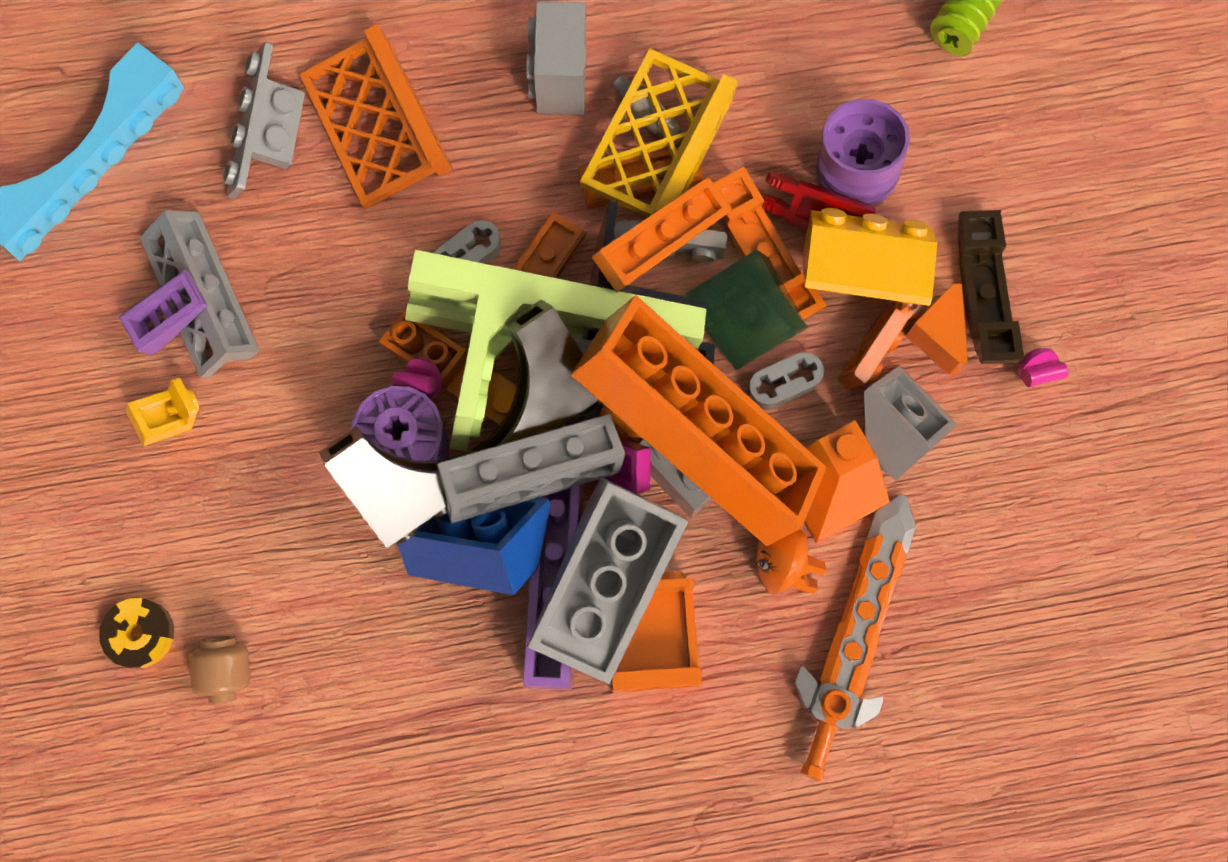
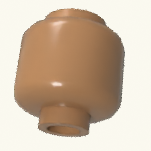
(219, 668)

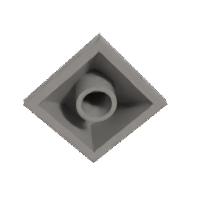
(902, 422)

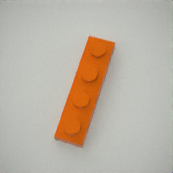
(661, 234)

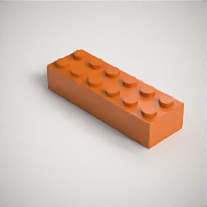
(700, 421)

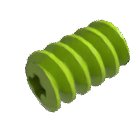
(961, 23)

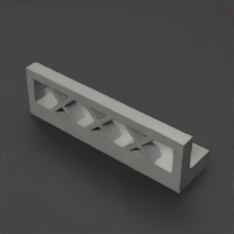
(222, 321)
(531, 468)

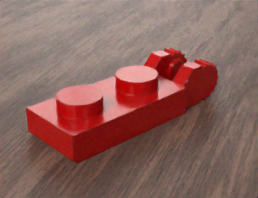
(808, 198)

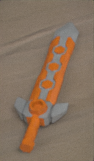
(856, 638)

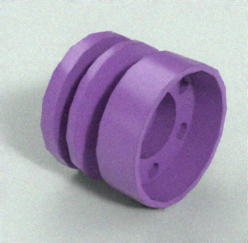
(866, 135)
(397, 406)

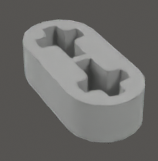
(465, 241)
(781, 372)

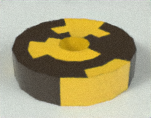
(117, 629)

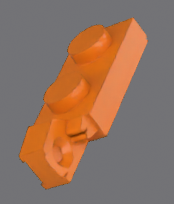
(881, 338)

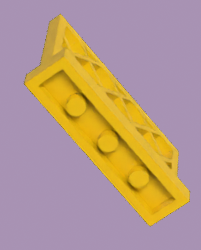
(694, 143)

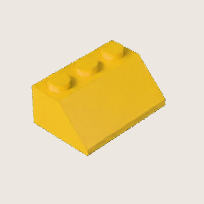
(870, 256)

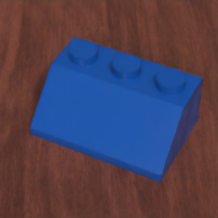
(481, 552)

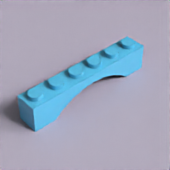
(136, 95)

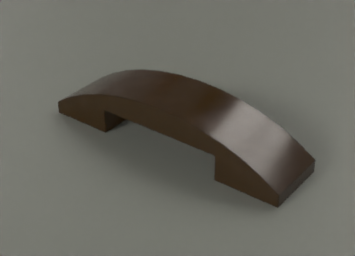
(985, 288)

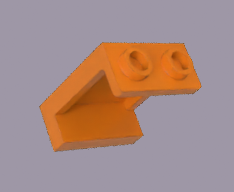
(664, 642)

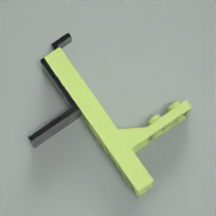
(486, 297)

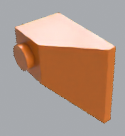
(850, 484)

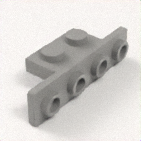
(266, 125)

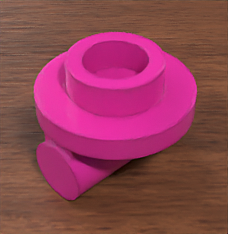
(1041, 367)
(420, 375)

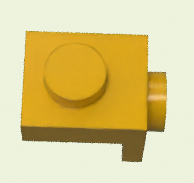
(163, 413)

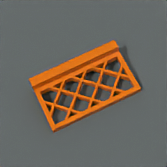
(407, 108)

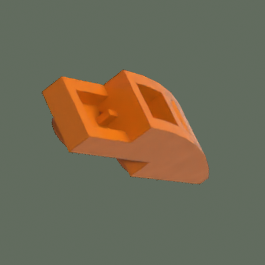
(414, 340)

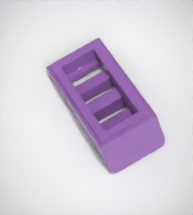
(138, 316)

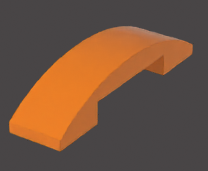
(753, 230)

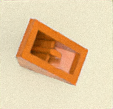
(942, 331)

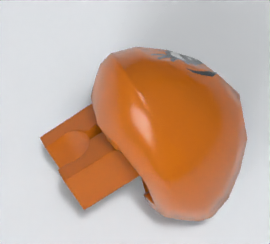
(787, 563)

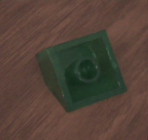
(748, 309)

